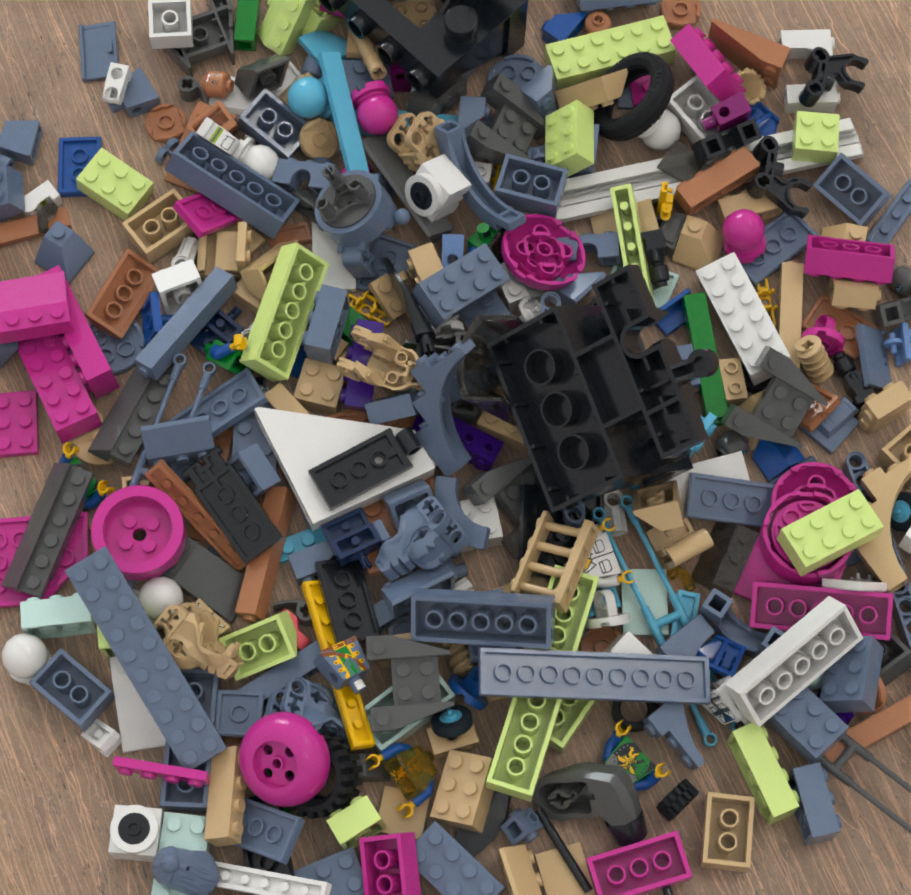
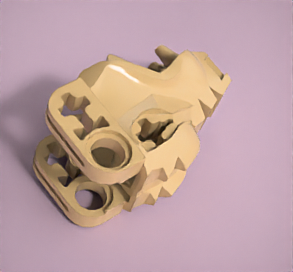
(417, 140)
(387, 366)
(195, 641)

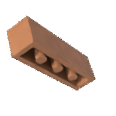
(716, 181)

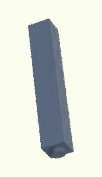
(185, 323)

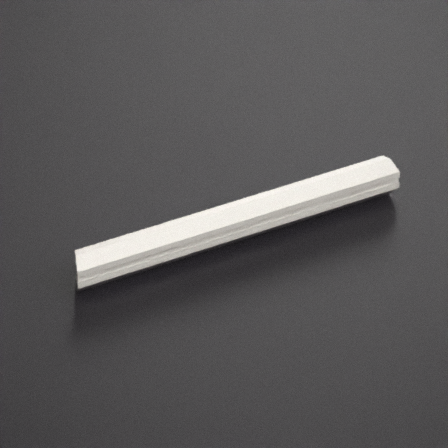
(591, 193)

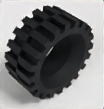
(345, 785)

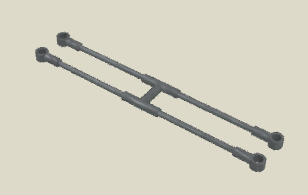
(835, 770)

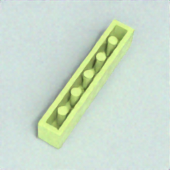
(630, 229)

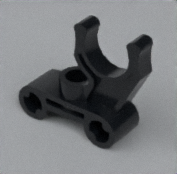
(826, 70)
(770, 182)

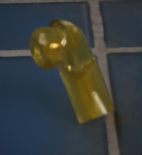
(683, 575)

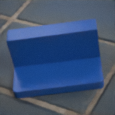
(675, 316)

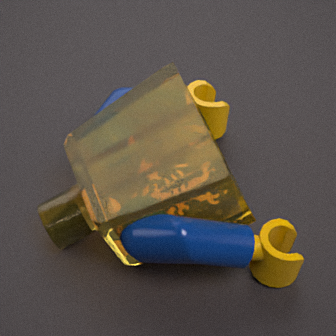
(410, 770)

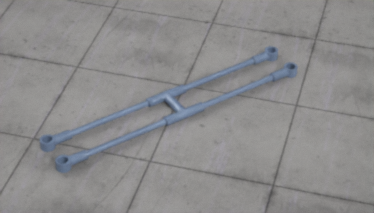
(140, 468)

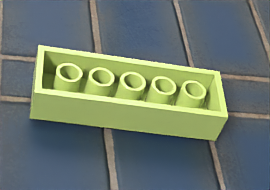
(595, 53)
(284, 312)

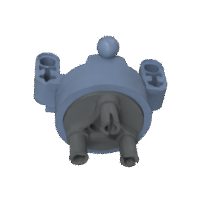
(354, 212)

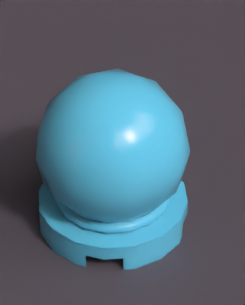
(309, 98)

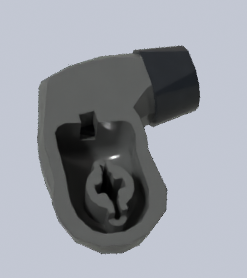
(594, 791)

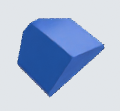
(764, 118)
(775, 458)
(723, 655)

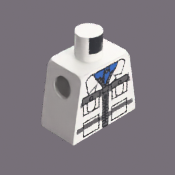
(723, 705)

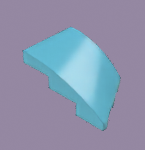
(323, 41)

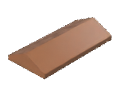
(122, 295)

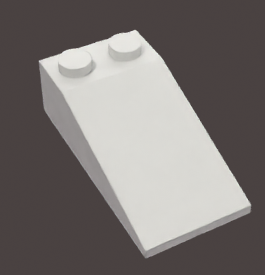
(135, 722)

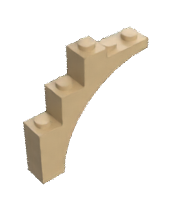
(879, 553)

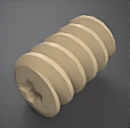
(814, 359)
(459, 658)

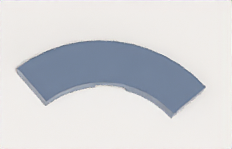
(447, 494)

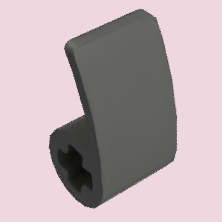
(190, 89)
(299, 605)

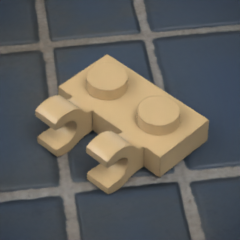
(387, 295)

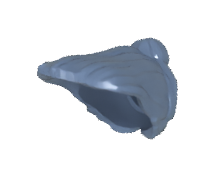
(185, 870)

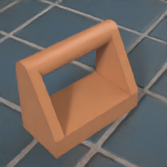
(231, 125)

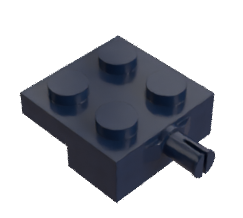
(219, 327)
(352, 538)

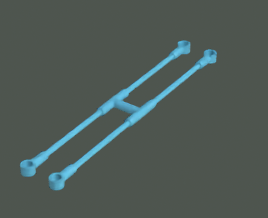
(653, 624)

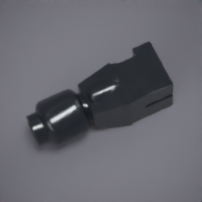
(656, 255)
(852, 379)

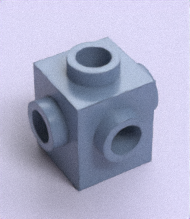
(522, 826)

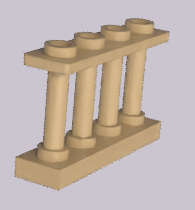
(574, 568)

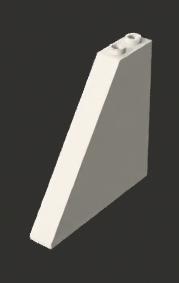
(308, 440)

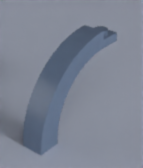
(479, 197)

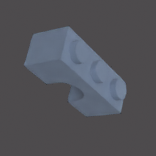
(292, 173)
(605, 245)

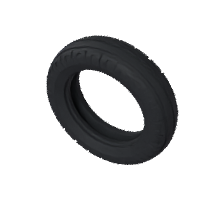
(651, 105)

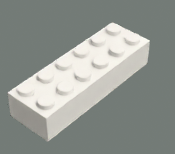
(740, 313)
(794, 661)

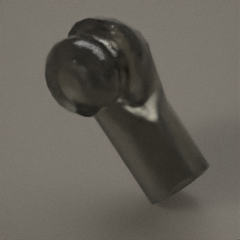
(44, 215)

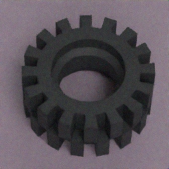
(677, 800)

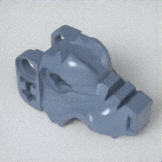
(421, 540)
(312, 703)

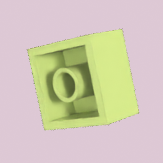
(815, 137)
(355, 822)

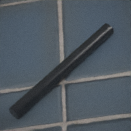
(563, 850)

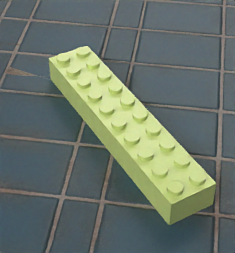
(532, 720)

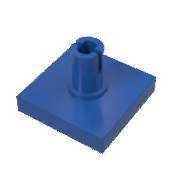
(151, 317)

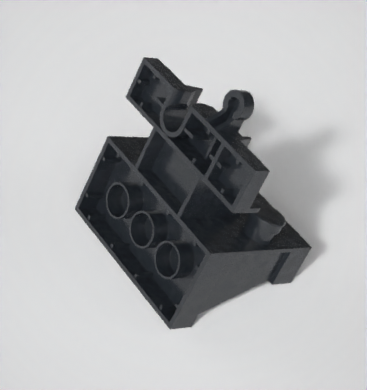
(447, 45)
(595, 400)

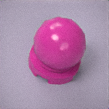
(375, 108)
(744, 235)

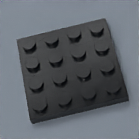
(531, 507)

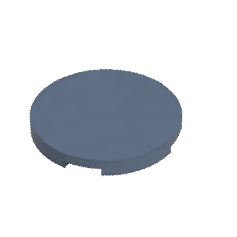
(517, 68)
(121, 353)

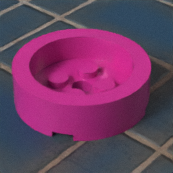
(136, 510)
(782, 513)

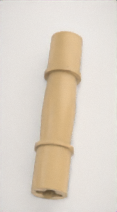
(370, 57)

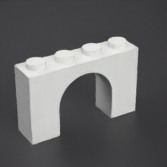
(801, 45)

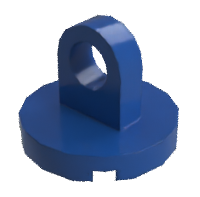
(469, 688)

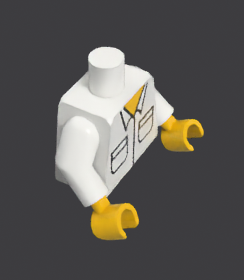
(603, 561)

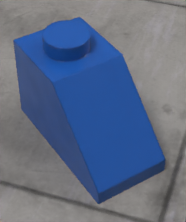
(563, 27)

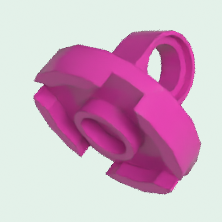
(825, 330)

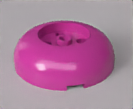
(547, 259)
(811, 478)
(307, 759)

